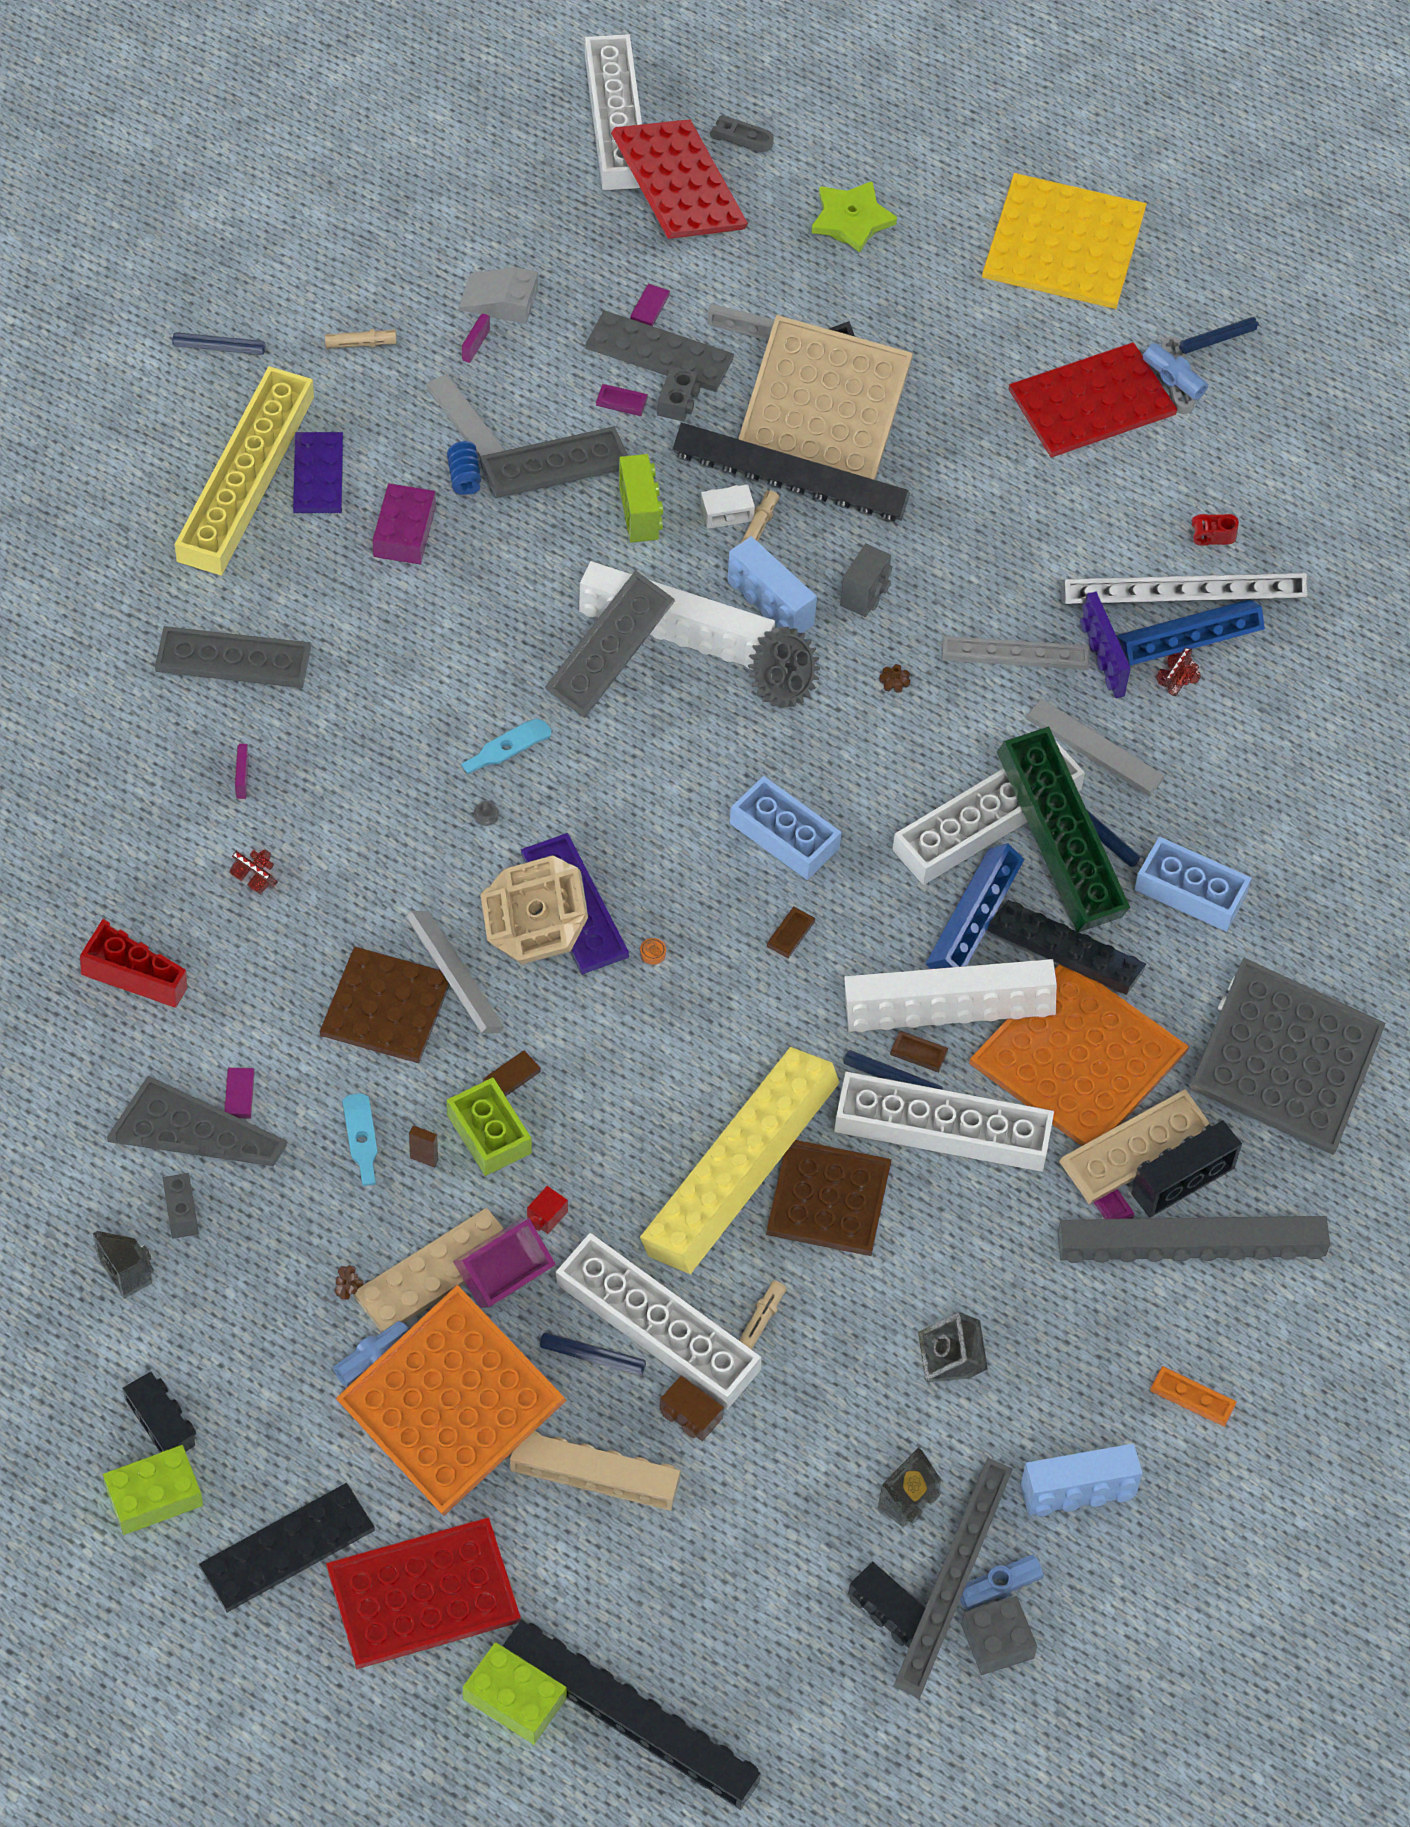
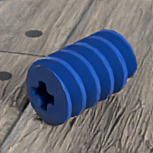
(464, 468)

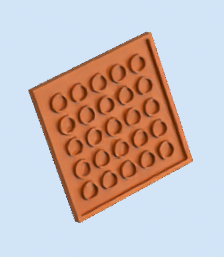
(1085, 1061)
(451, 1400)

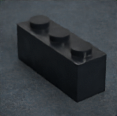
(158, 1413)
(887, 1603)

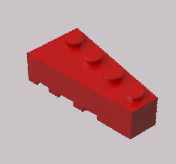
(131, 966)

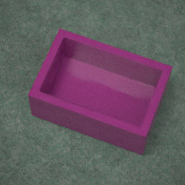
(404, 523)
(504, 1263)

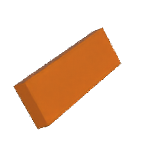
(1193, 1396)

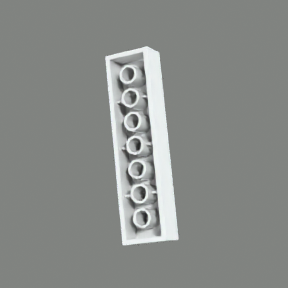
(612, 103)
(689, 621)
(965, 825)
(950, 995)
(944, 1121)
(658, 1320)

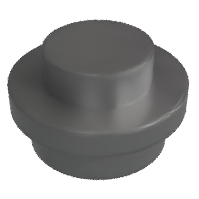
(486, 813)

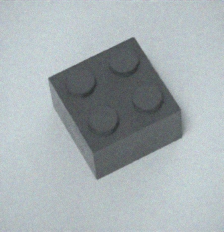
(866, 580)
(999, 1635)

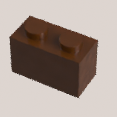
(691, 1409)

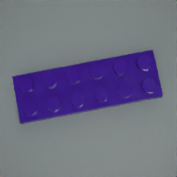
(599, 939)

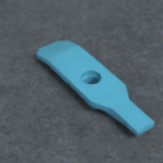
(517, 738)
(359, 1124)

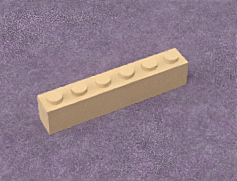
(597, 1470)

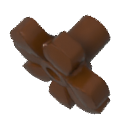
(895, 678)
(347, 1282)

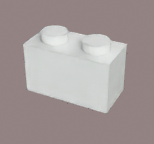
(727, 506)

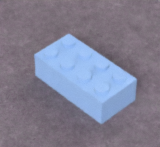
(771, 586)
(785, 828)
(1192, 884)
(1081, 1480)

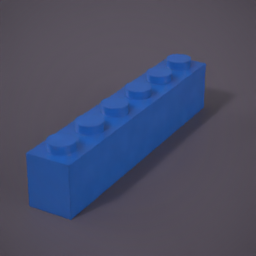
(1191, 631)
(976, 908)

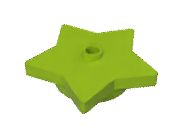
(852, 215)

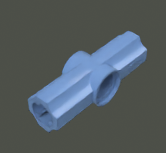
(1175, 371)
(367, 1353)
(1015, 1574)

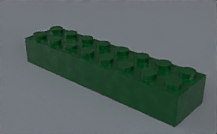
(1063, 829)

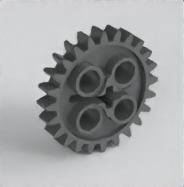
(783, 667)

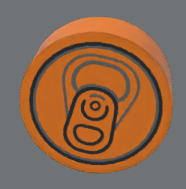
(653, 951)

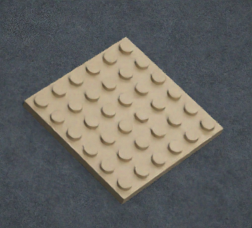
(826, 396)

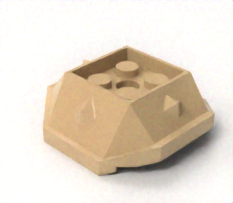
(517, 896)

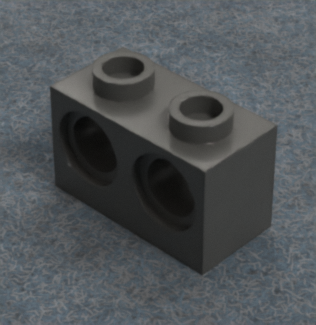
(678, 394)
(180, 1205)

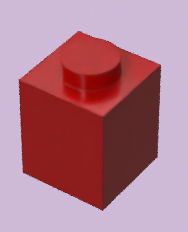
(547, 1210)

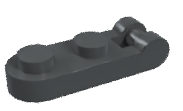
(742, 134)

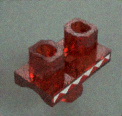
(1182, 672)
(261, 878)

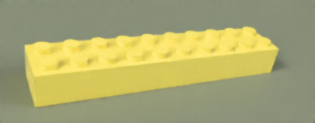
(244, 471)
(739, 1160)

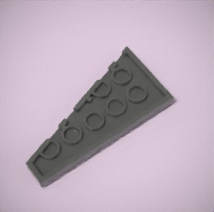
(180, 1123)

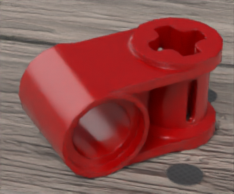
(1217, 529)

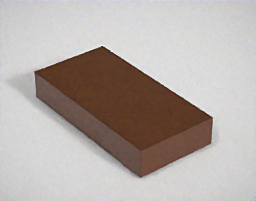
(791, 932)
(919, 1051)
(515, 1072)
(423, 1146)

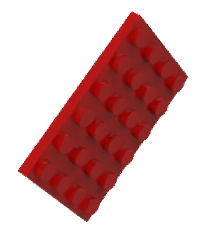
(679, 178)
(1092, 399)
(423, 1593)

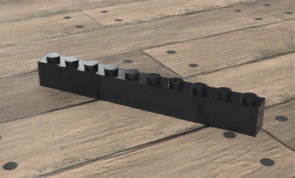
(791, 471)
(636, 1717)

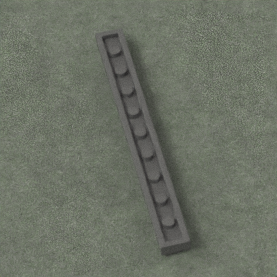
(953, 1578)

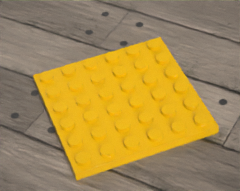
(1064, 240)

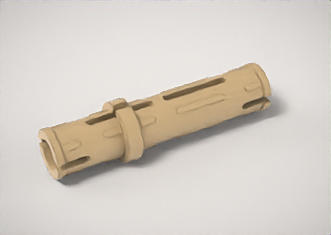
(365, 338)
(762, 514)
(775, 1294)

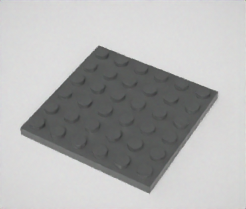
(1288, 1056)

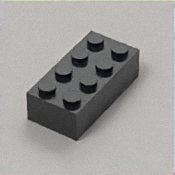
(1186, 1168)

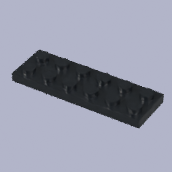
(1067, 947)
(286, 1547)

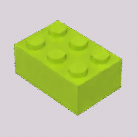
(640, 498)
(489, 1126)
(153, 1489)
(514, 1693)

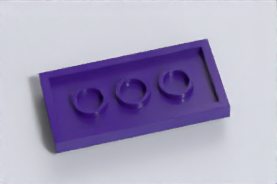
(318, 472)
(1105, 645)

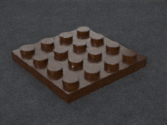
(385, 1005)
(829, 1197)

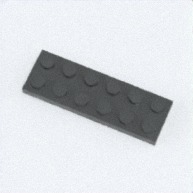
(658, 349)
(553, 462)
(610, 644)
(233, 657)

